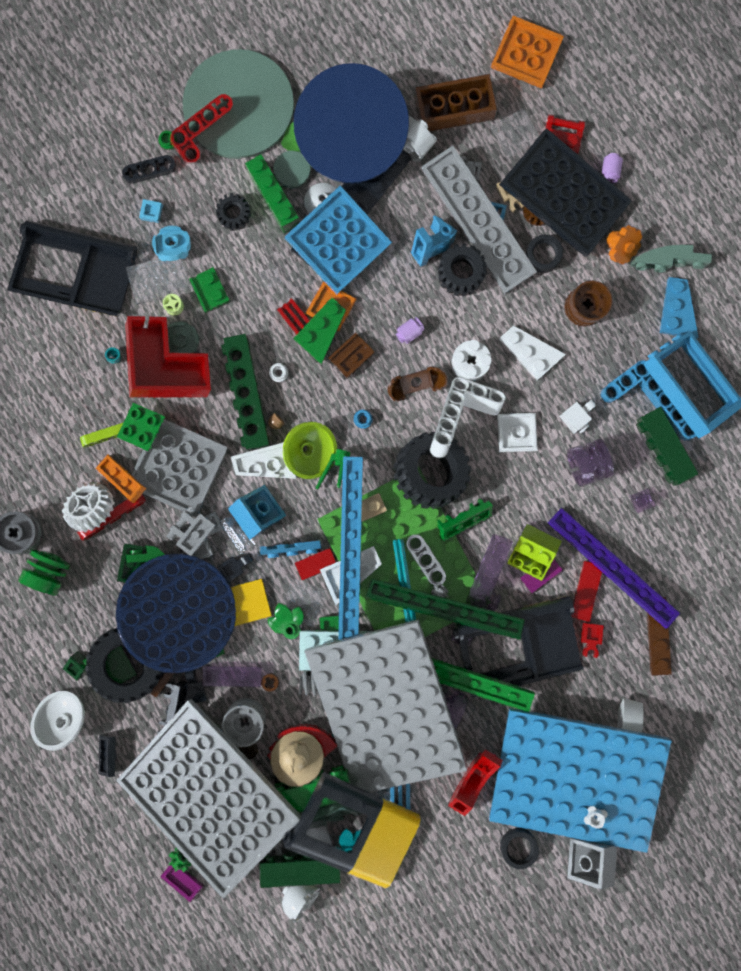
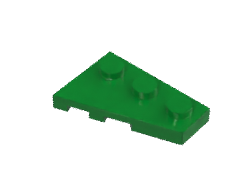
(320, 330)

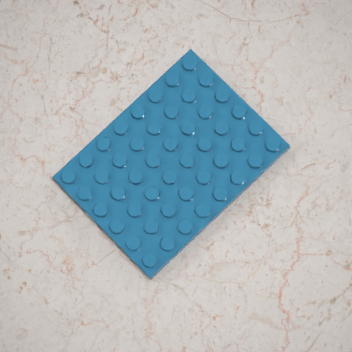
(566, 765)

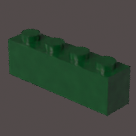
(666, 446)
(294, 870)

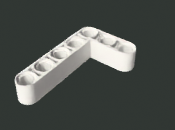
(468, 394)

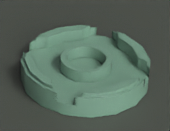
(291, 169)
(184, 336)

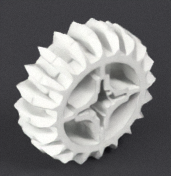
(88, 507)

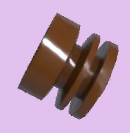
(595, 296)

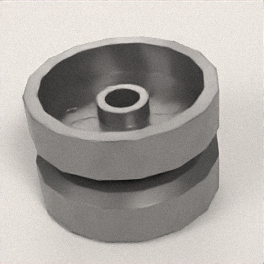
(20, 532)

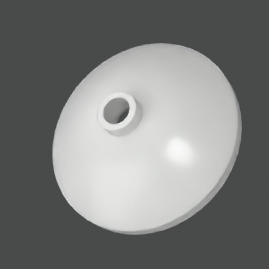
(49, 719)

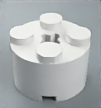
(418, 140)
(475, 351)

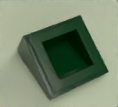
(75, 666)

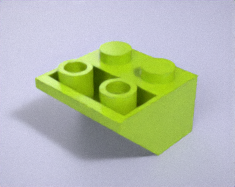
(534, 552)

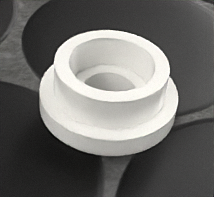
(278, 366)

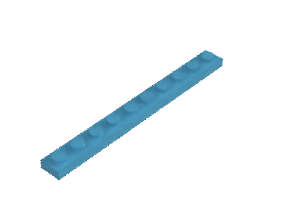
(350, 547)

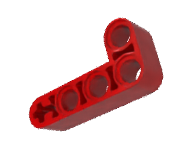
(203, 124)

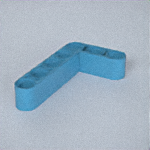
(653, 395)

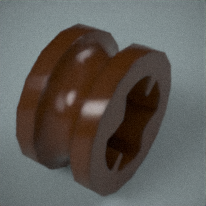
(264, 680)

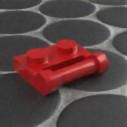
(571, 140)

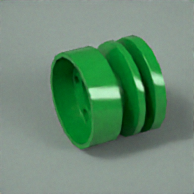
(44, 572)

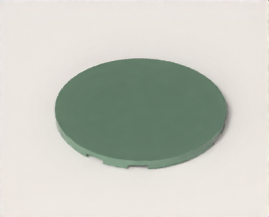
(260, 103)

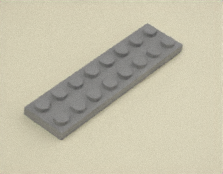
(478, 219)

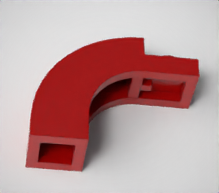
(322, 736)
(473, 781)

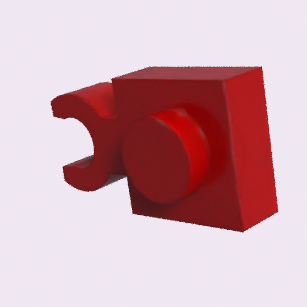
(591, 635)

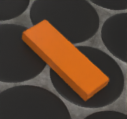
(121, 478)

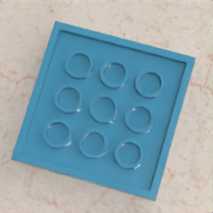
(338, 240)

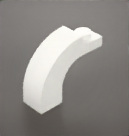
(630, 715)

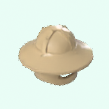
(297, 759)

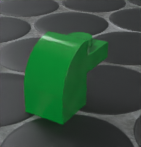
(139, 556)

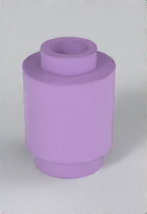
(612, 167)
(409, 330)

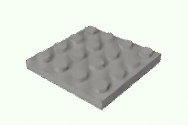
(179, 467)

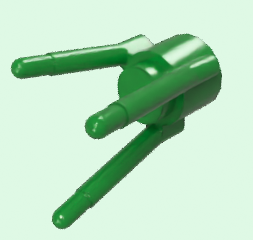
(338, 458)

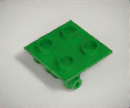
(141, 427)

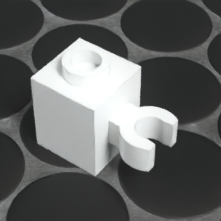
(577, 417)

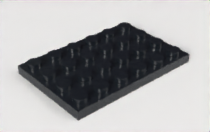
(565, 192)

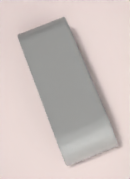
(433, 566)

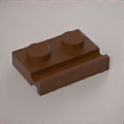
(351, 355)

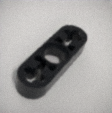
(143, 164)

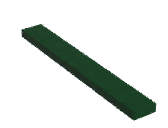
(445, 609)

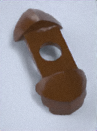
(430, 377)

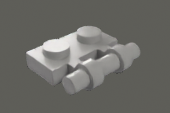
(195, 534)

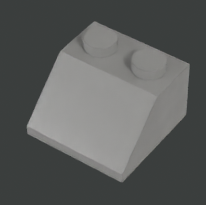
(592, 863)

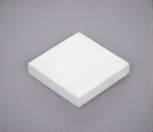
(517, 432)

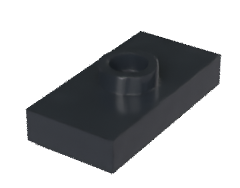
(107, 755)

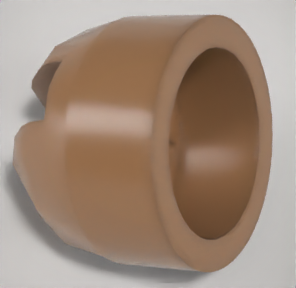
(275, 421)

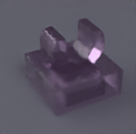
(642, 500)

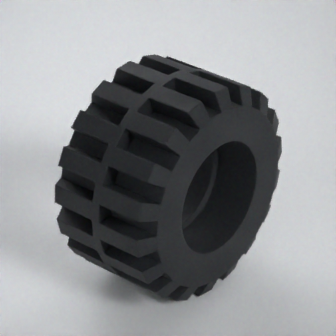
(466, 255)

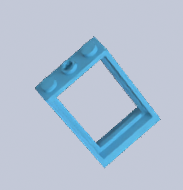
(678, 396)

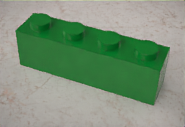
(272, 193)

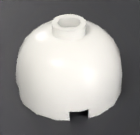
(298, 899)

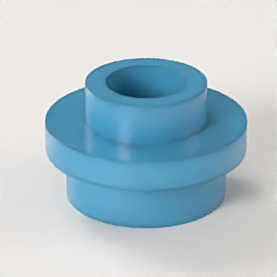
(367, 414)

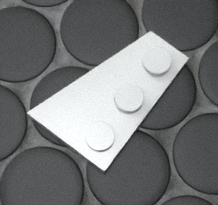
(368, 563)

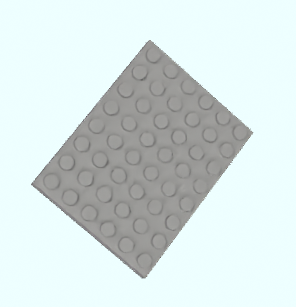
(386, 707)
(208, 798)

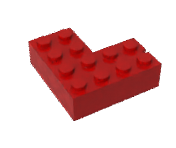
(157, 372)

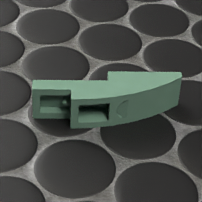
(664, 258)

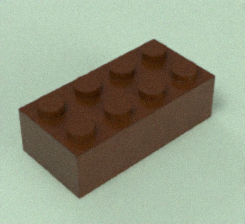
(456, 102)

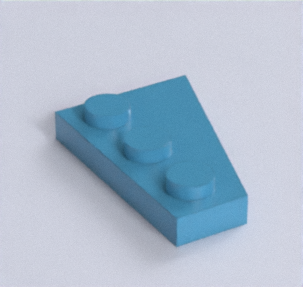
(291, 550)

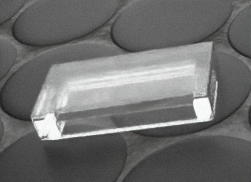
(237, 534)

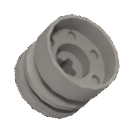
(245, 733)

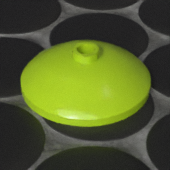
(319, 444)

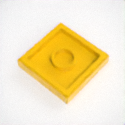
(250, 602)

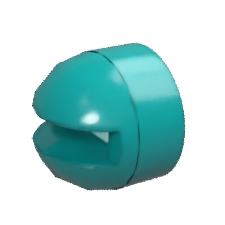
(113, 352)

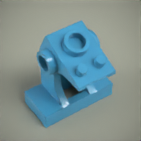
(432, 244)

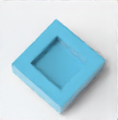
(151, 211)

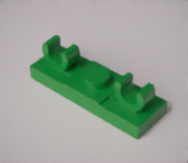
(465, 519)

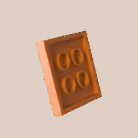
(527, 51)

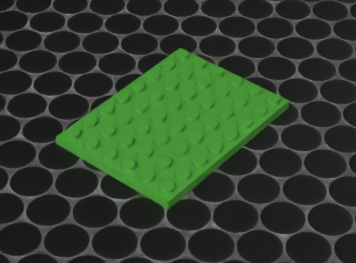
(401, 522)

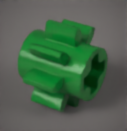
(178, 863)

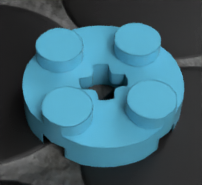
(171, 252)

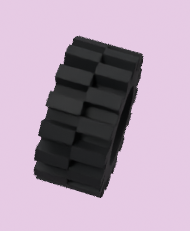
(232, 200)

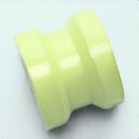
(171, 301)

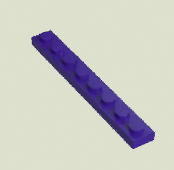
(613, 568)

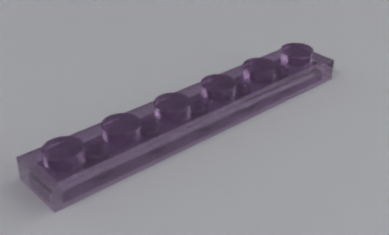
(488, 574)

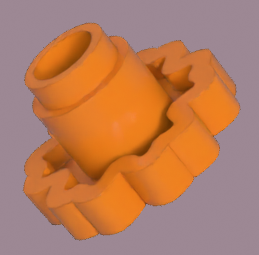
(624, 244)

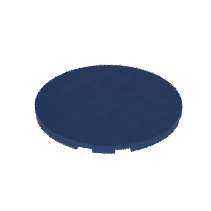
(351, 123)
(175, 613)

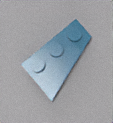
(678, 309)

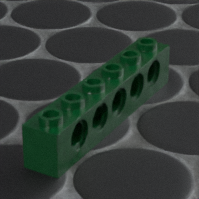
(240, 344)

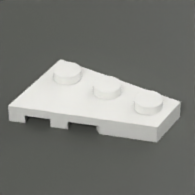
(530, 351)
(262, 463)

